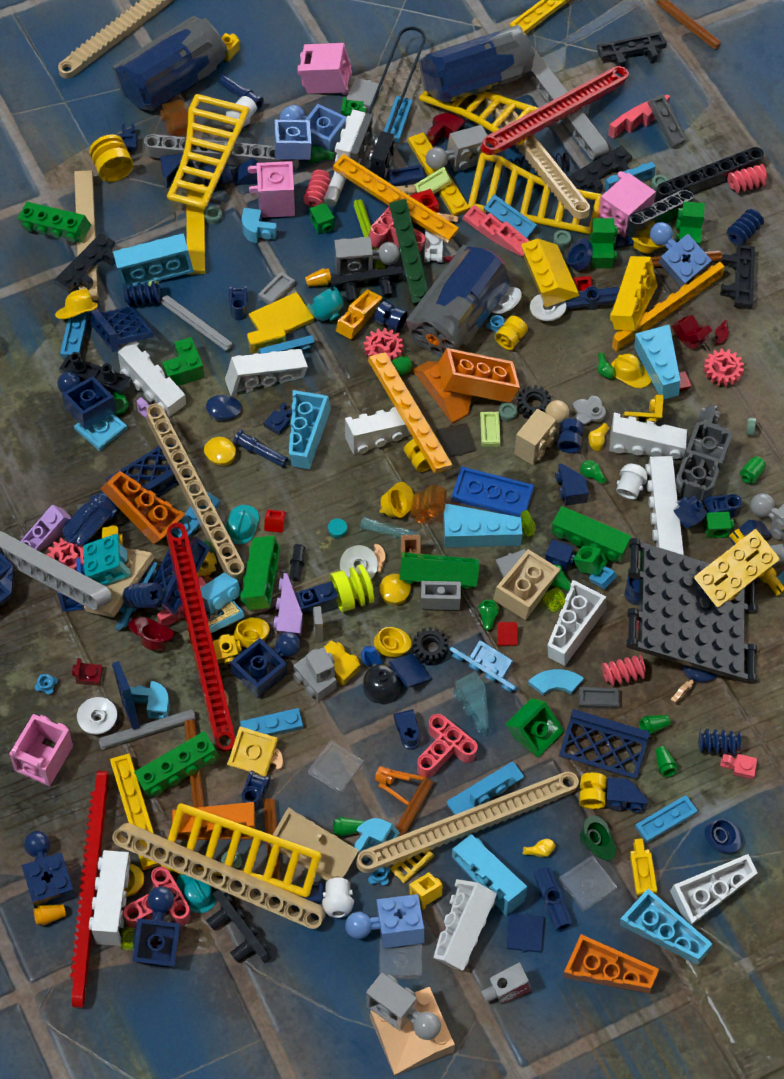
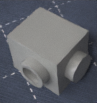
(320, 664)

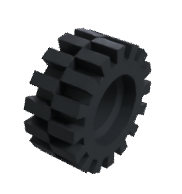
(532, 393)
(427, 656)

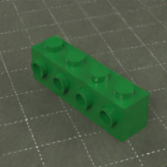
(54, 222)
(589, 532)
(438, 568)
(260, 572)
(177, 764)

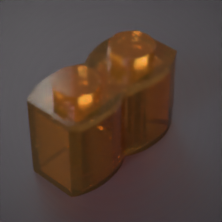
(175, 117)
(428, 503)

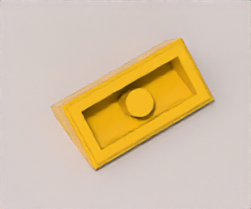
(265, 338)

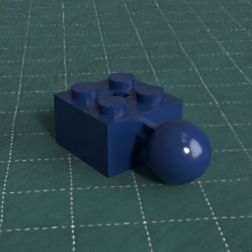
(85, 401)
(261, 666)
(46, 869)
(159, 901)

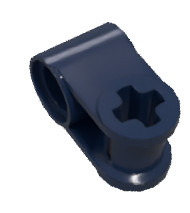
(238, 302)
(722, 503)
(407, 727)
(255, 787)

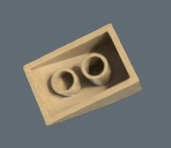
(525, 584)

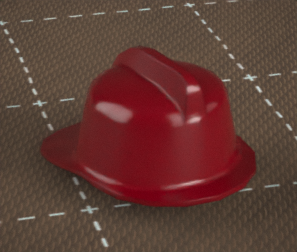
(152, 634)

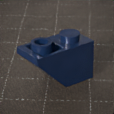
(572, 485)
(321, 595)
(624, 795)

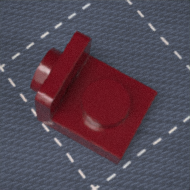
(87, 673)

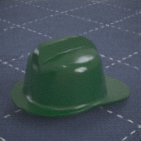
(597, 838)

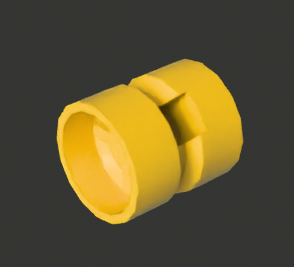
(511, 332)
(414, 453)
(592, 790)

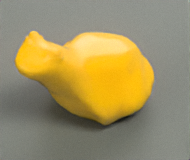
(596, 437)
(541, 849)

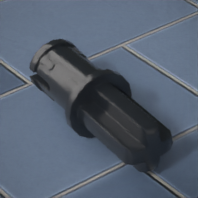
(297, 562)

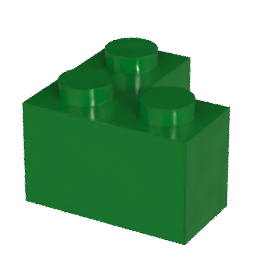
(690, 221)
(603, 240)
(187, 364)

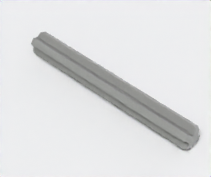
(196, 323)
(146, 729)

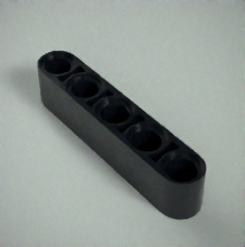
(661, 211)

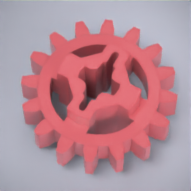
(384, 342)
(723, 367)
(66, 553)

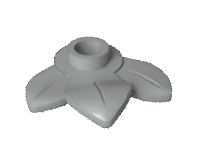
(589, 410)

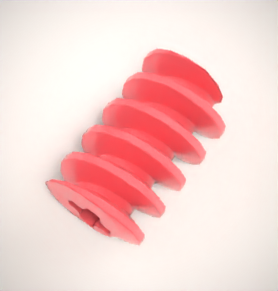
(747, 177)
(317, 188)
(623, 670)

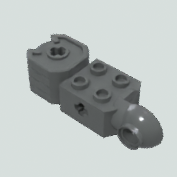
(703, 456)

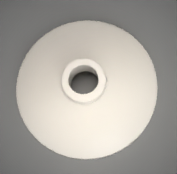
(508, 301)
(546, 313)
(363, 555)
(95, 708)

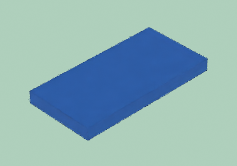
(492, 492)

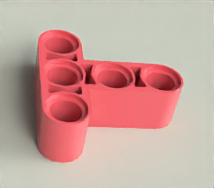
(384, 230)
(448, 746)
(140, 905)

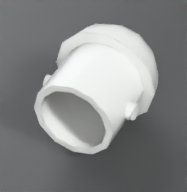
(245, 101)
(631, 481)
(337, 898)

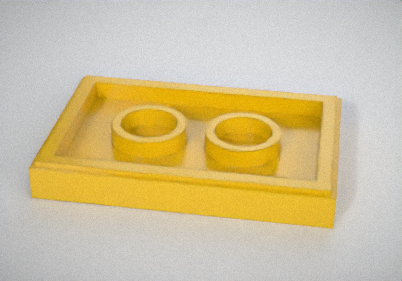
(288, 312)

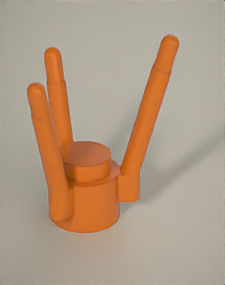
(386, 776)

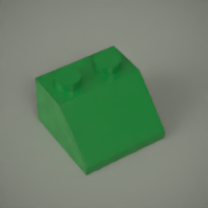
(535, 726)

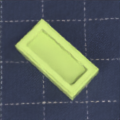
(435, 181)
(490, 429)

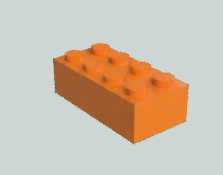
(478, 375)

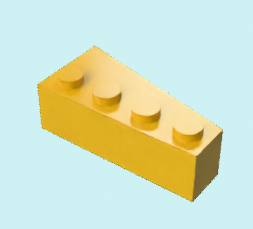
(634, 294)

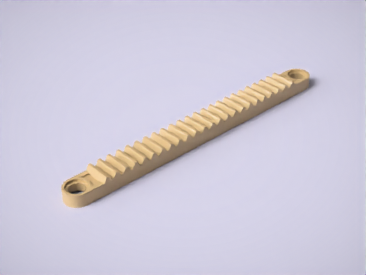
(110, 36)
(546, 168)
(467, 822)

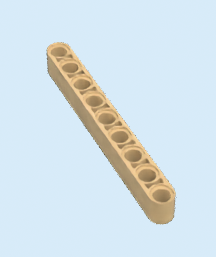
(86, 206)

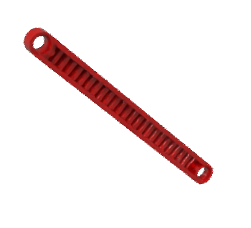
(554, 110)
(200, 637)
(90, 872)

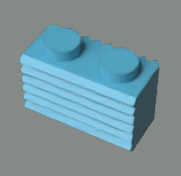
(219, 592)

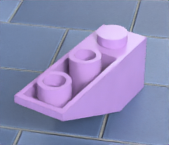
(47, 528)
(290, 615)

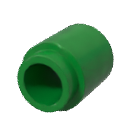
(402, 365)
(752, 470)

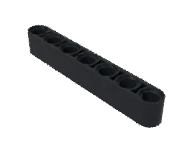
(711, 174)

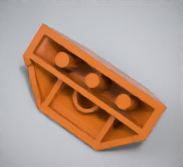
(453, 404)

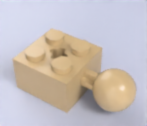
(539, 431)

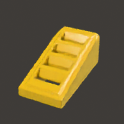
(416, 867)

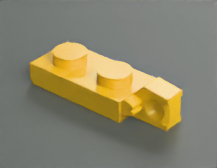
(642, 869)

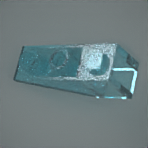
(473, 696)

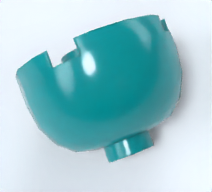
(326, 305)

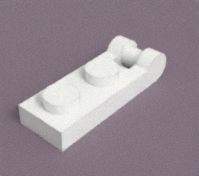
(433, 245)

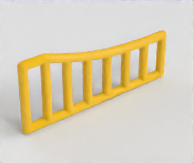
(481, 120)
(232, 136)
(539, 219)
(240, 829)

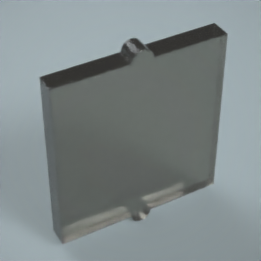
(456, 440)

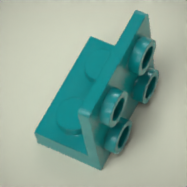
(104, 562)

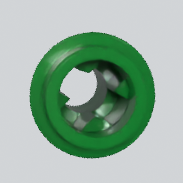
(654, 723)
(665, 762)
(346, 826)

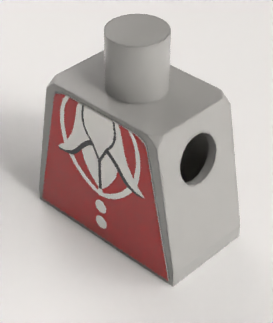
(513, 980)

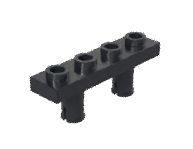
(373, 277)
(104, 375)
(250, 943)

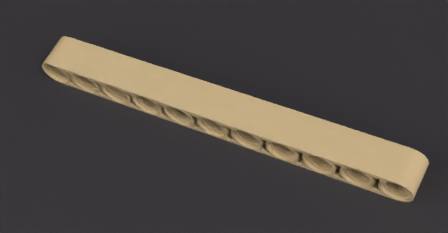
(191, 484)
(229, 875)

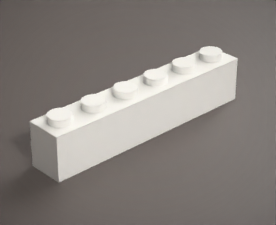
(663, 502)

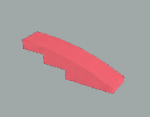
(630, 120)
(495, 230)

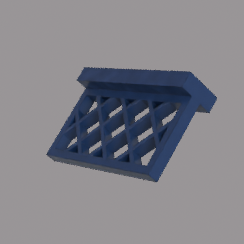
(126, 326)
(157, 484)
(171, 595)
(607, 727)

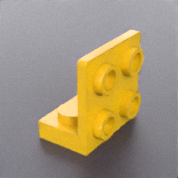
(655, 407)

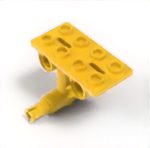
(738, 567)

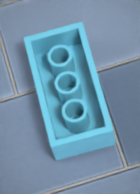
(153, 261)

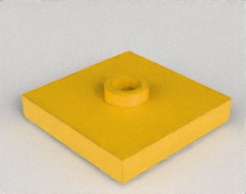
(252, 751)

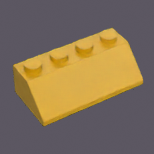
(549, 272)

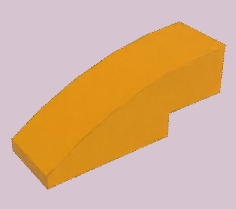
(358, 314)

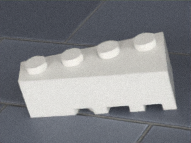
(264, 369)
(150, 379)
(374, 430)
(646, 438)
(576, 619)
(709, 889)
(110, 897)
(464, 923)

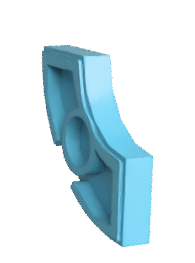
(556, 680)

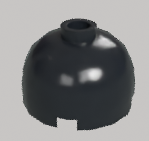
(381, 684)

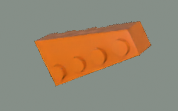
(141, 506)
(240, 813)
(609, 967)

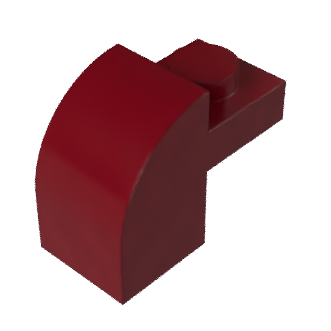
(444, 125)
(690, 332)

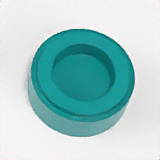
(337, 528)

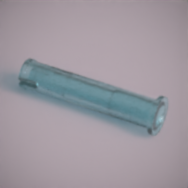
(385, 528)

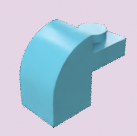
(254, 227)
(155, 698)
(374, 833)

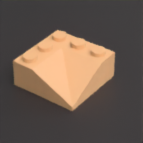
(404, 1047)

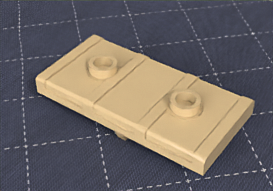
(137, 562)
(335, 854)

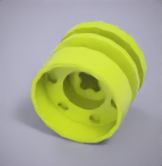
(354, 587)

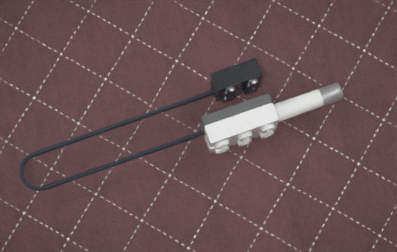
(359, 133)

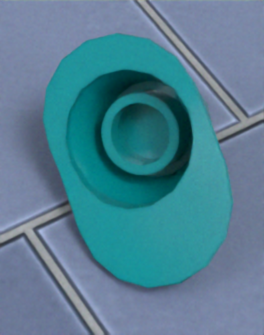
(242, 524)
(196, 893)

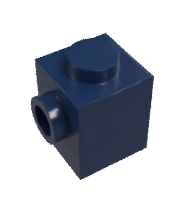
(689, 511)
(560, 554)

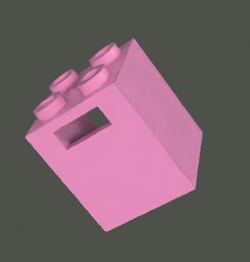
(325, 68)
(274, 188)
(624, 199)
(36, 759)

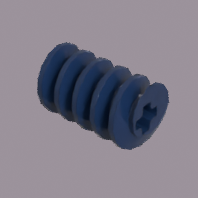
(744, 227)
(142, 293)
(143, 595)
(719, 742)

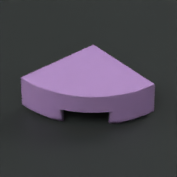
(142, 407)

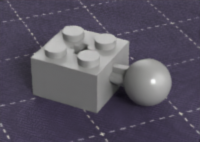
(462, 150)
(357, 255)
(764, 506)
(398, 1007)

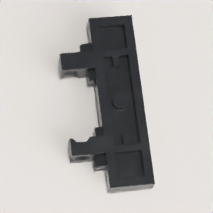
(618, 50)
(591, 174)
(743, 265)
(77, 271)

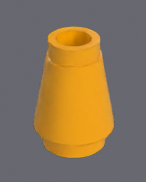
(318, 278)
(48, 913)

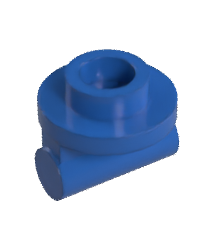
(370, 656)

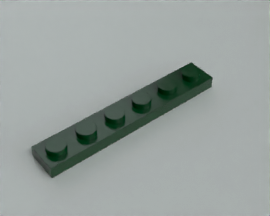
(409, 250)

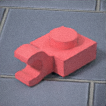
(743, 765)

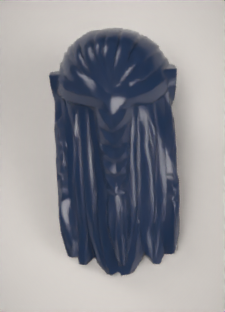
(89, 519)

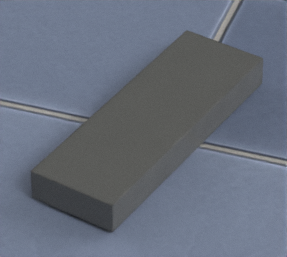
(667, 120)

